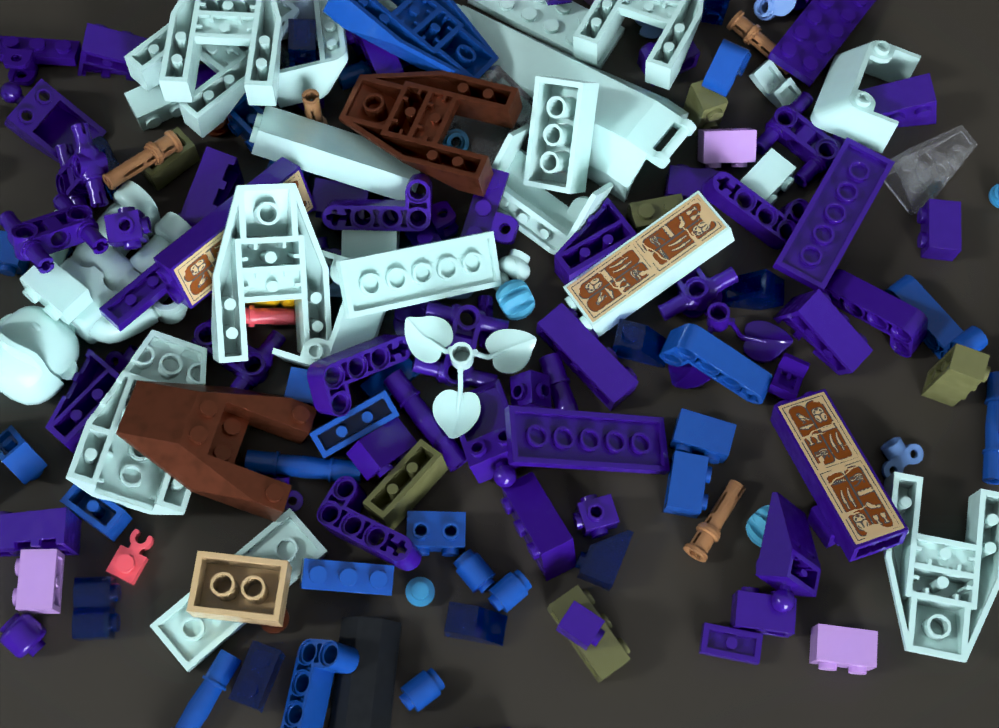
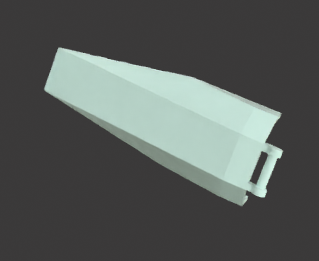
(627, 116)

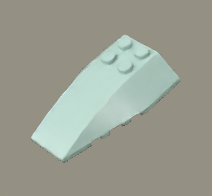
(110, 466)

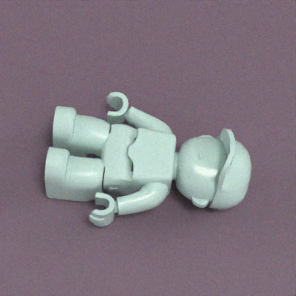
(44, 351)

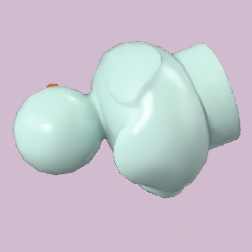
(514, 266)

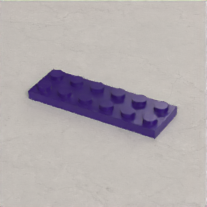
(817, 36)
(833, 215)
(586, 440)

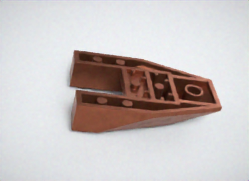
(413, 111)
(198, 433)

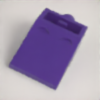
(50, 118)
(487, 440)
(788, 555)

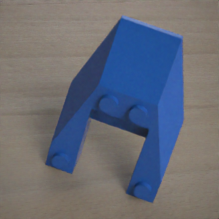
(421, 32)

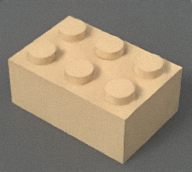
(239, 588)

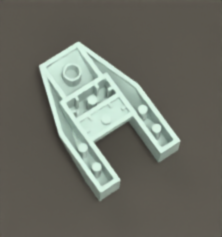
(223, 23)
(664, 62)
(221, 92)
(265, 257)
(940, 583)

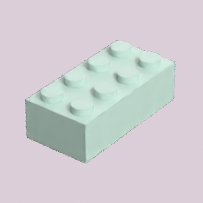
(560, 134)

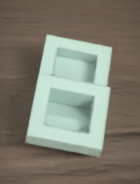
(774, 85)

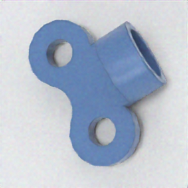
(899, 455)

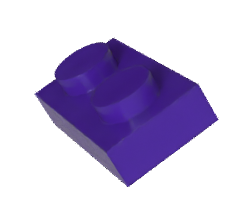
(730, 643)

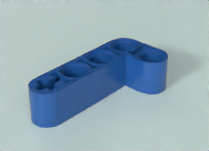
(726, 65)
(941, 329)
(717, 360)
(313, 679)

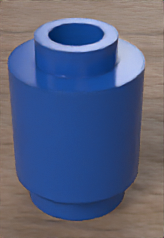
(475, 571)
(509, 591)
(421, 690)

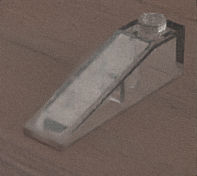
(928, 167)

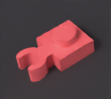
(130, 562)

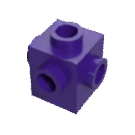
(127, 228)
(530, 389)
(602, 508)

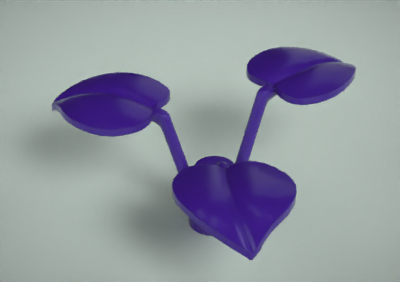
(762, 342)

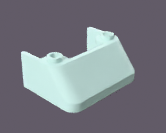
(318, 74)
(849, 111)
(536, 210)
(345, 332)

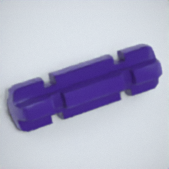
(486, 304)

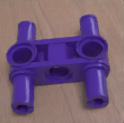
(800, 138)
(82, 170)
(53, 232)
(693, 283)
(461, 333)
(261, 355)

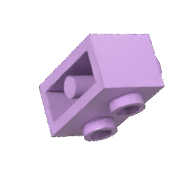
(726, 146)
(39, 581)
(844, 648)

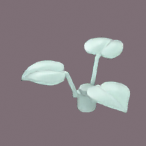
(432, 335)

